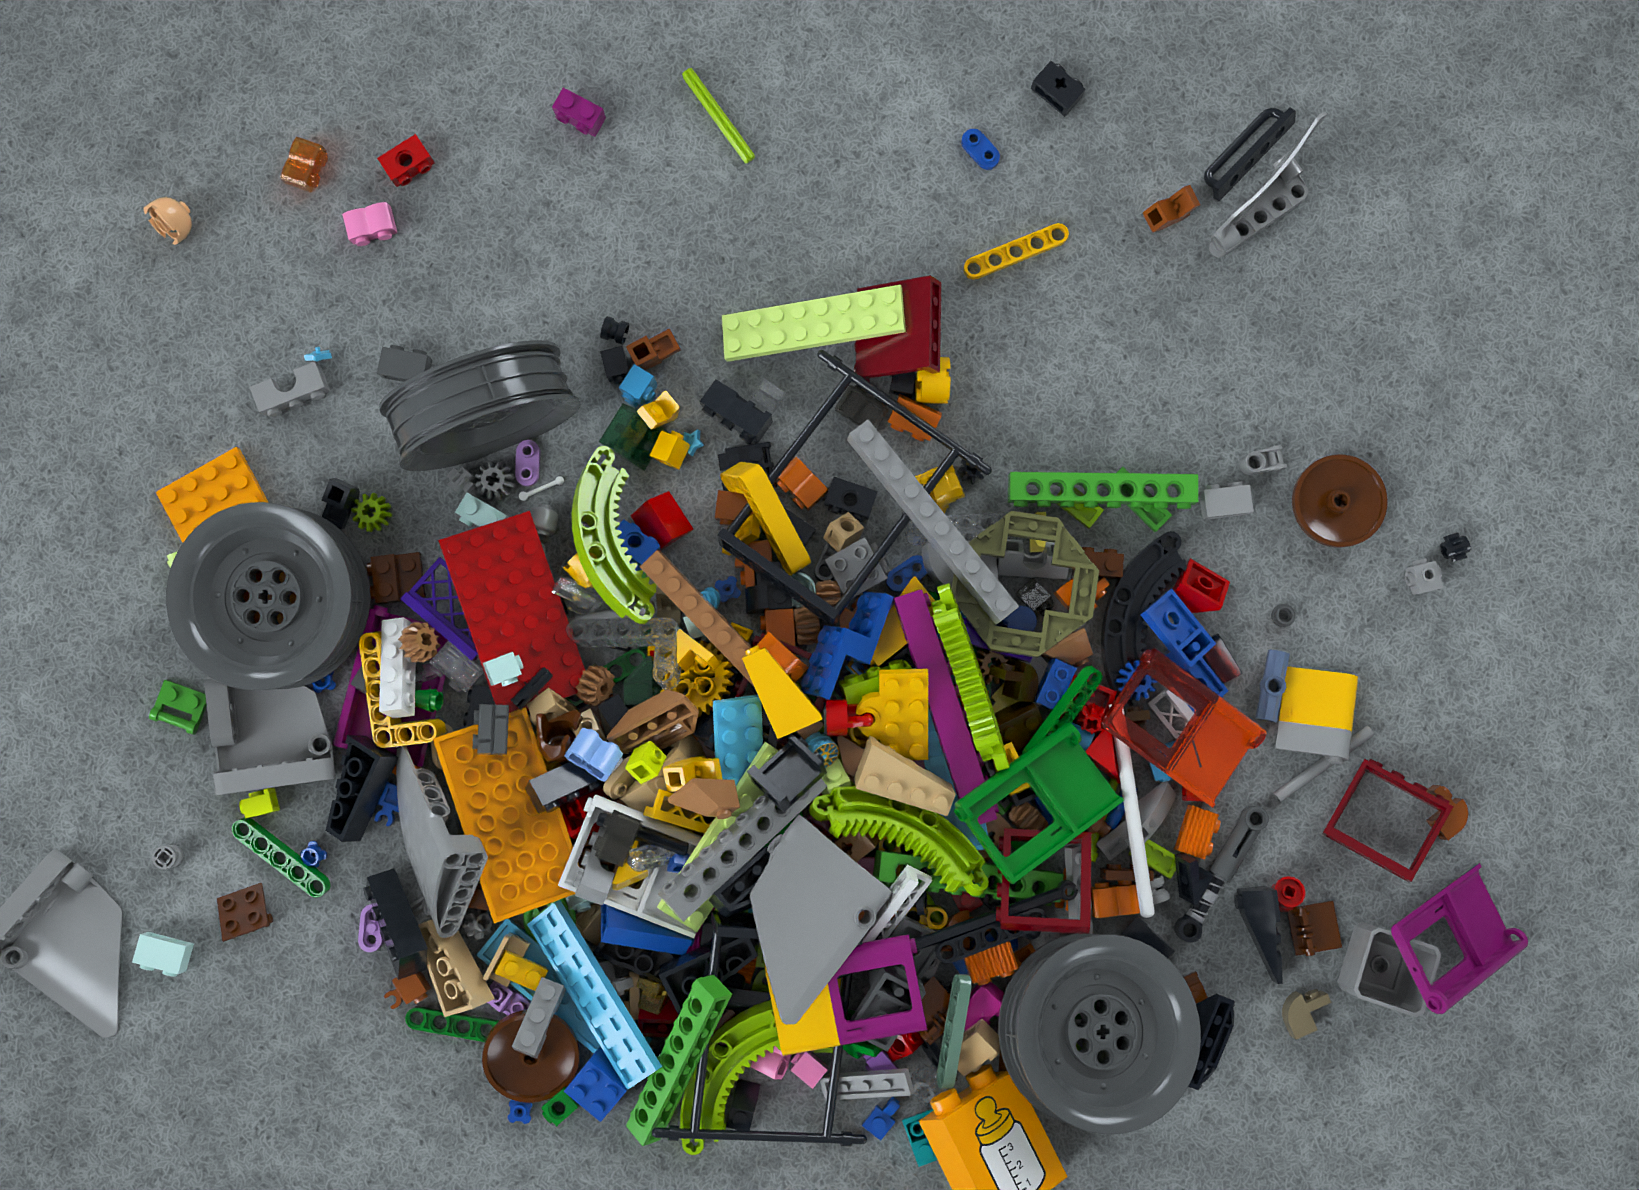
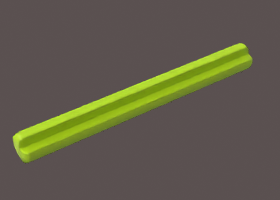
(718, 115)

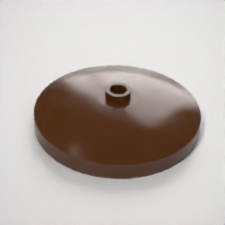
(1360, 499)
(524, 1076)

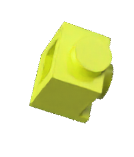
(259, 803)

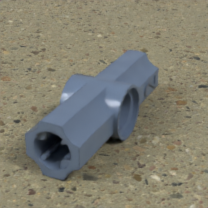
(1274, 670)

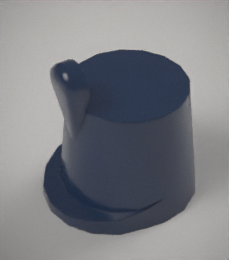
(1022, 619)

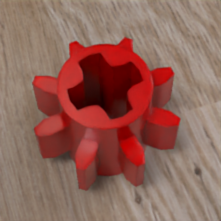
(1091, 718)

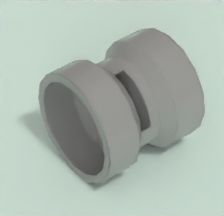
(174, 856)
(1158, 891)

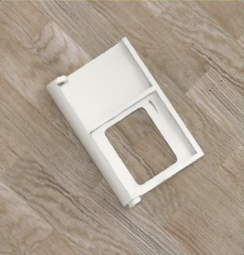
(640, 901)

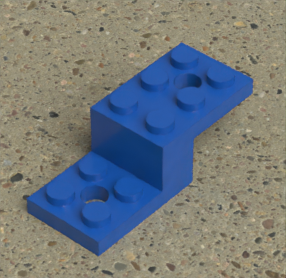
(1184, 639)
(850, 644)

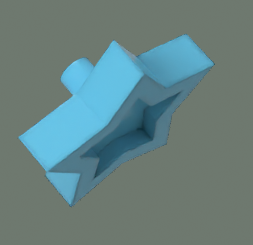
(318, 355)
(694, 441)

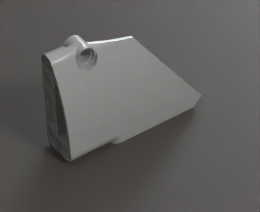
(266, 737)
(443, 863)

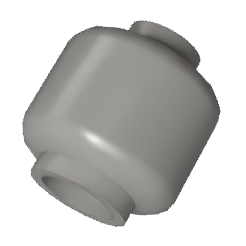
(544, 520)

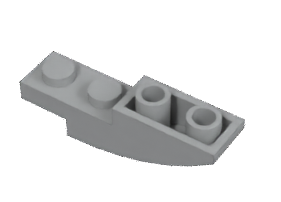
(1153, 811)

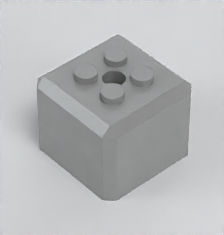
(1394, 984)

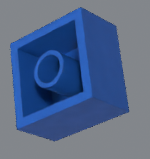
(597, 1086)

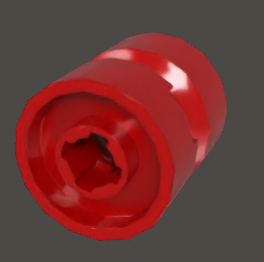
(1290, 893)

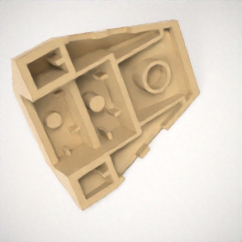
(644, 794)

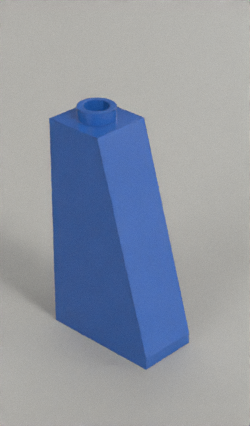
(632, 931)

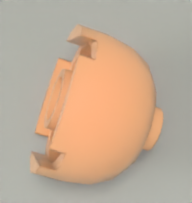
(170, 215)

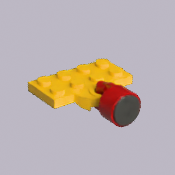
(893, 714)

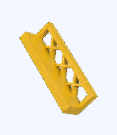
(679, 819)

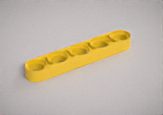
(1027, 251)

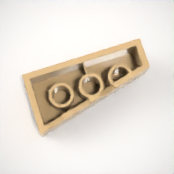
(900, 779)
(453, 972)

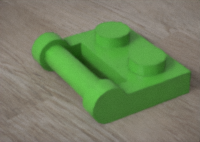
(183, 699)

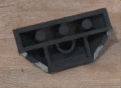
(1216, 1024)

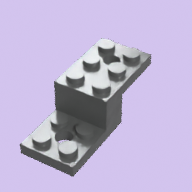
(889, 984)

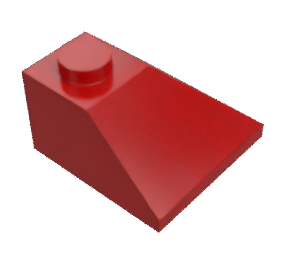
(1201, 588)

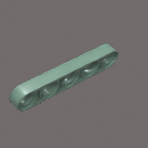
(953, 1031)

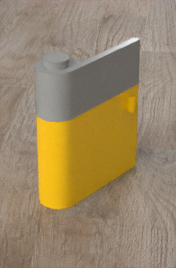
(1317, 713)

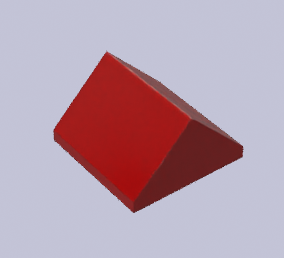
(662, 520)
(1103, 755)

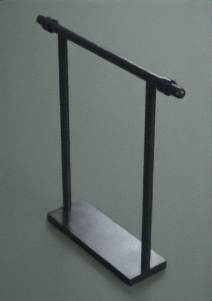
(782, 579)
(743, 926)

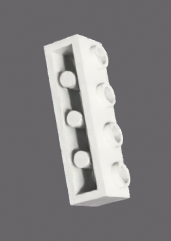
(396, 672)

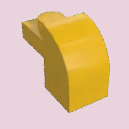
(682, 771)

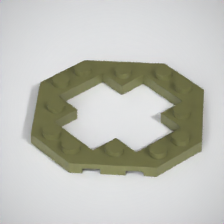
(1056, 624)

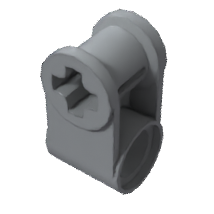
(1266, 460)

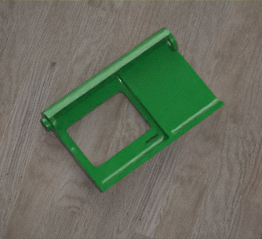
(1064, 783)

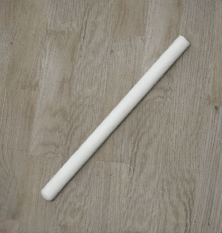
(1134, 828)

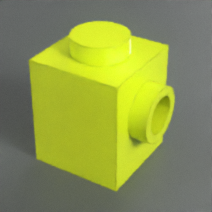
(645, 762)

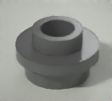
(1290, 615)

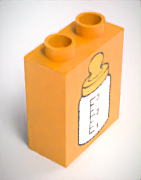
(991, 1137)

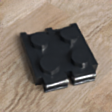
(749, 454)

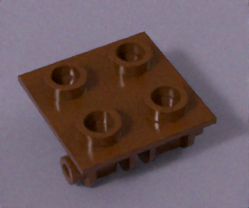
(243, 912)
(1314, 928)
(935, 1009)

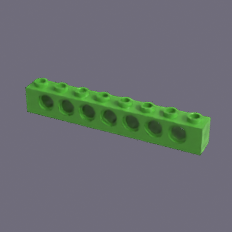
(1184, 484)
(887, 862)
(679, 1058)

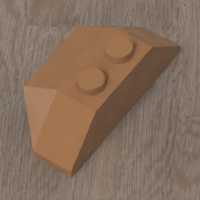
(659, 719)

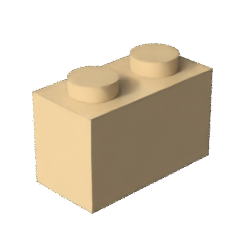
(978, 1045)

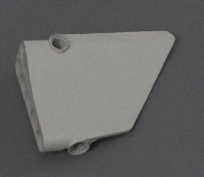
(1261, 204)
(809, 914)
(66, 940)

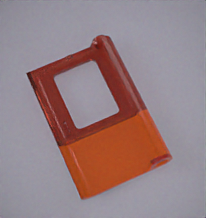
(1209, 743)

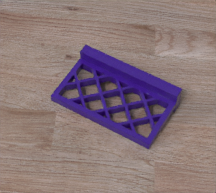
(434, 617)

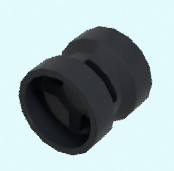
(613, 330)

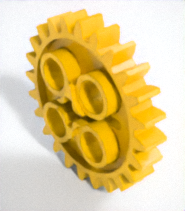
(696, 691)

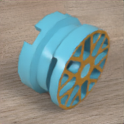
(824, 746)

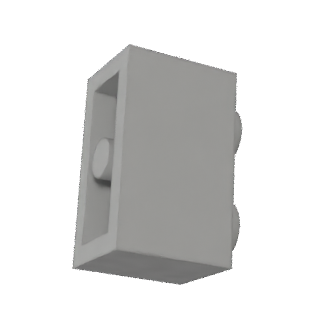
(1226, 501)

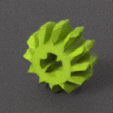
(363, 509)

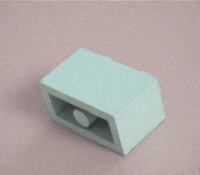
(162, 953)

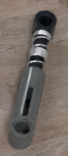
(1223, 869)

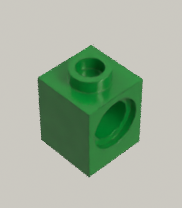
(552, 1114)

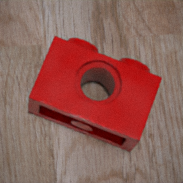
(393, 161)

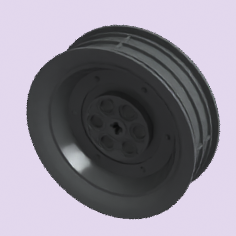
(478, 405)
(222, 563)
(1156, 1026)

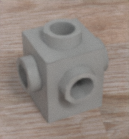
(1423, 576)

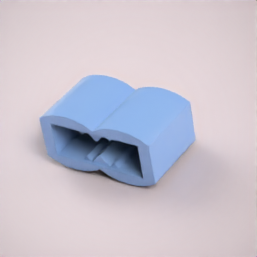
(594, 754)

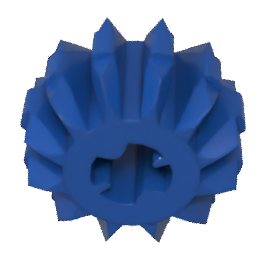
(1142, 688)

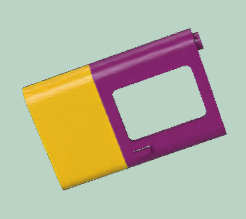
(824, 1020)

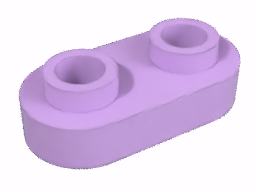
(527, 462)
(369, 927)

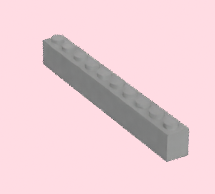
(932, 522)

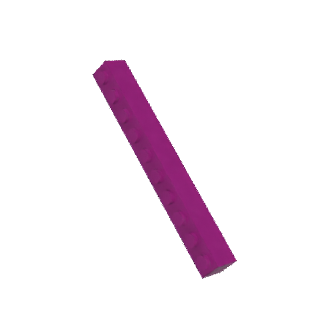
(943, 696)

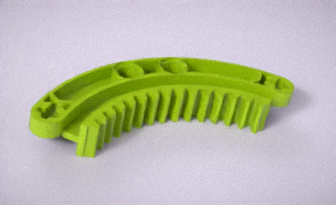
(611, 572)
(969, 678)
(909, 825)
(746, 1038)

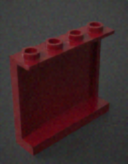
(907, 351)

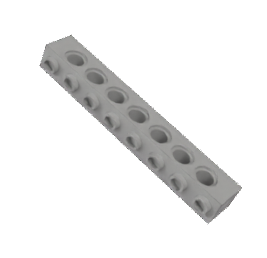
(737, 852)

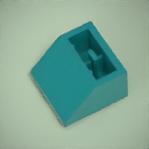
(918, 1140)

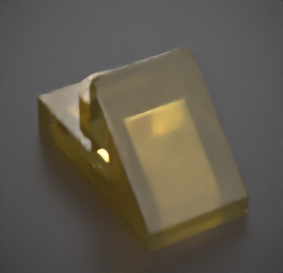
(653, 996)

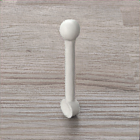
(558, 481)

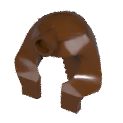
(555, 736)

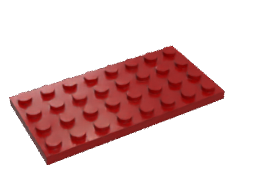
(511, 604)

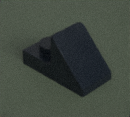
(1191, 878)
(743, 1105)

